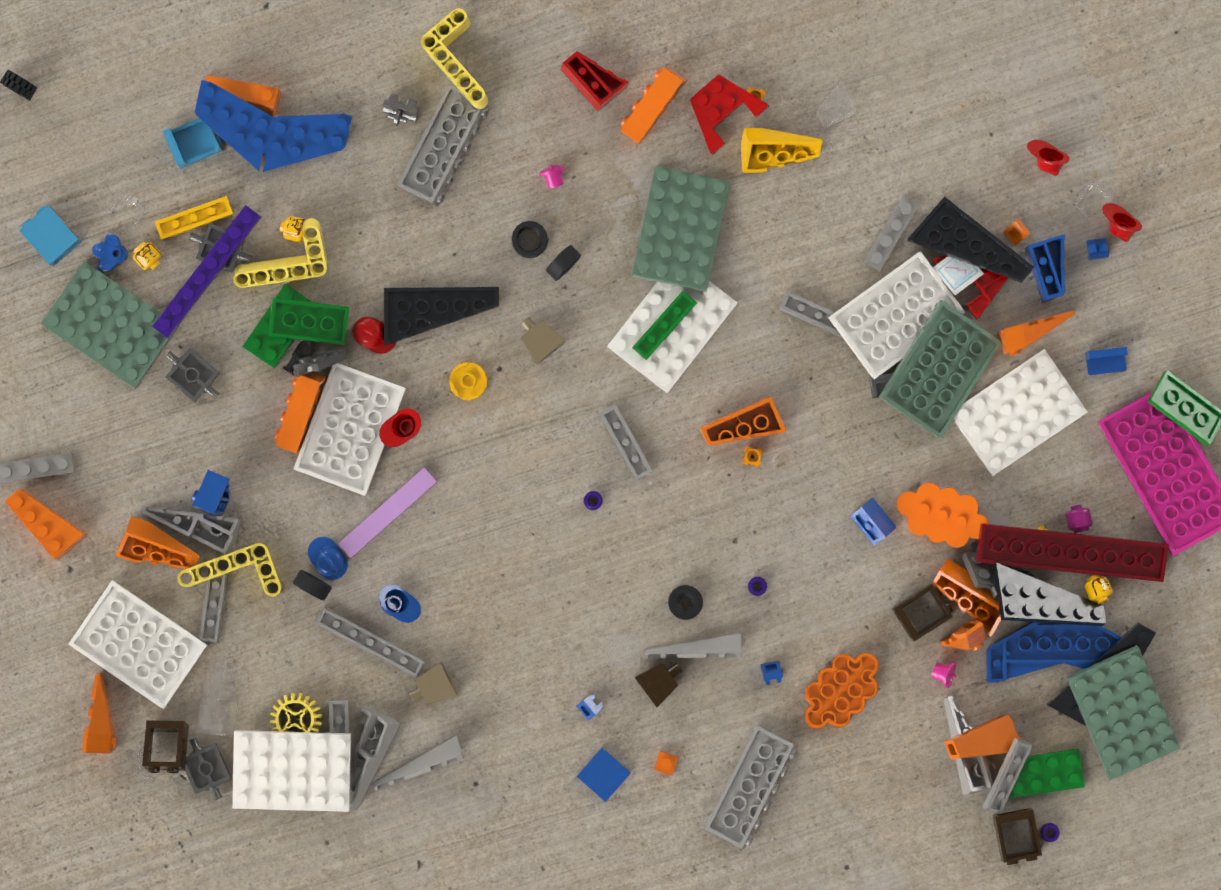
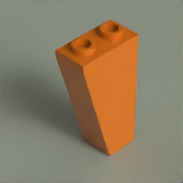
(983, 740)

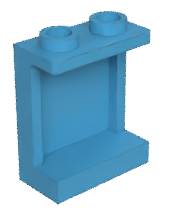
(192, 142)
(49, 235)

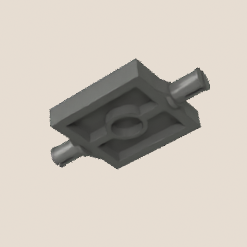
(210, 238)
(319, 361)
(192, 375)
(980, 573)
(206, 768)

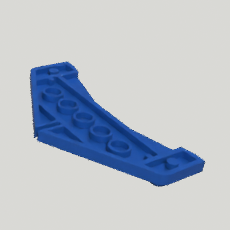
(257, 133)
(1046, 645)

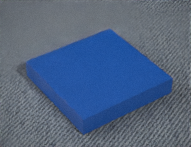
(603, 774)

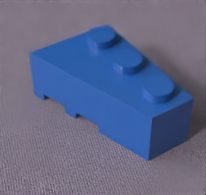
(1048, 267)
(212, 494)

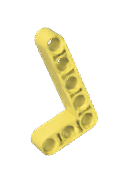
(450, 62)
(288, 264)
(233, 566)

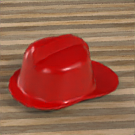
(1048, 157)
(1121, 222)
(370, 334)
(400, 428)

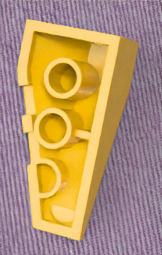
(770, 148)

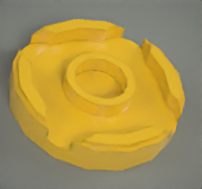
(468, 381)

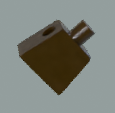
(659, 682)

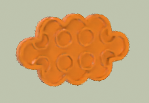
(942, 514)
(841, 690)

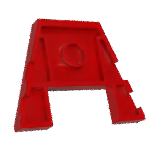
(716, 103)
(987, 284)

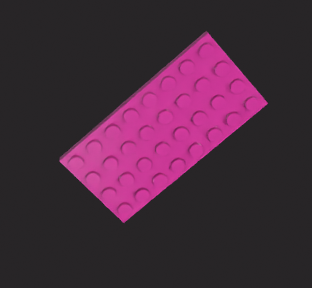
(1166, 473)

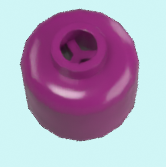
(1078, 519)

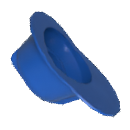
(327, 558)
(399, 603)

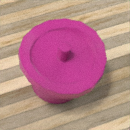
(553, 175)
(944, 673)

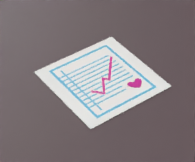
(957, 274)

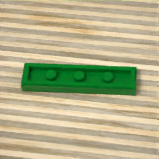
(664, 325)

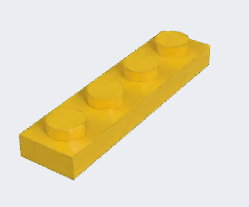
(194, 218)

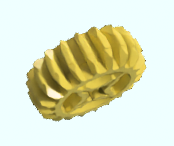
(289, 711)

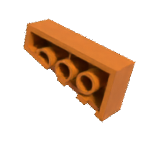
(652, 104)
(299, 411)
(744, 423)
(47, 526)
(978, 602)

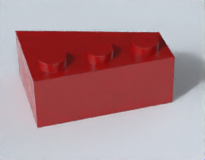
(592, 80)

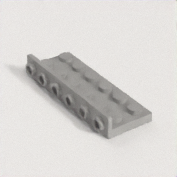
(442, 147)
(751, 787)

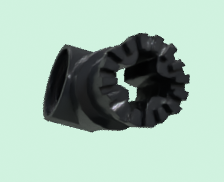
(297, 354)

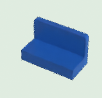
(1106, 361)
(873, 521)

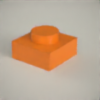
(1016, 232)
(666, 763)

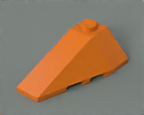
(258, 95)
(1022, 335)
(149, 543)
(966, 637)
(100, 732)

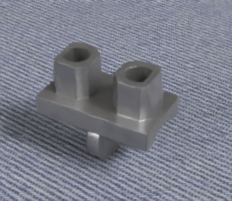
(398, 111)

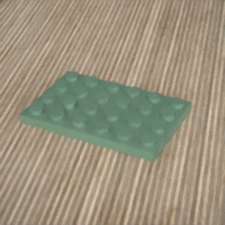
(681, 228)
(107, 324)
(940, 369)
(1123, 712)

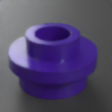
(593, 506)
(762, 590)
(1055, 834)

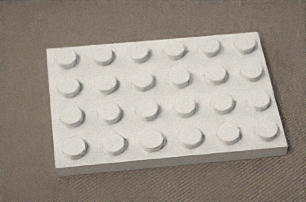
(891, 313)
(683, 343)
(1018, 412)
(345, 428)
(138, 644)
(291, 771)

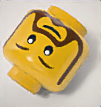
(293, 228)
(147, 256)
(1098, 588)

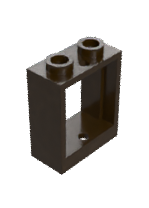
(906, 623)
(179, 727)
(1029, 855)

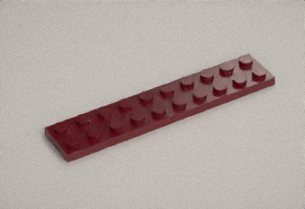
(1072, 552)

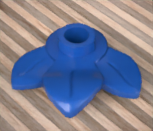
(107, 251)

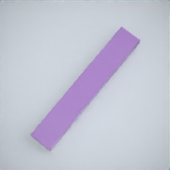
(387, 512)

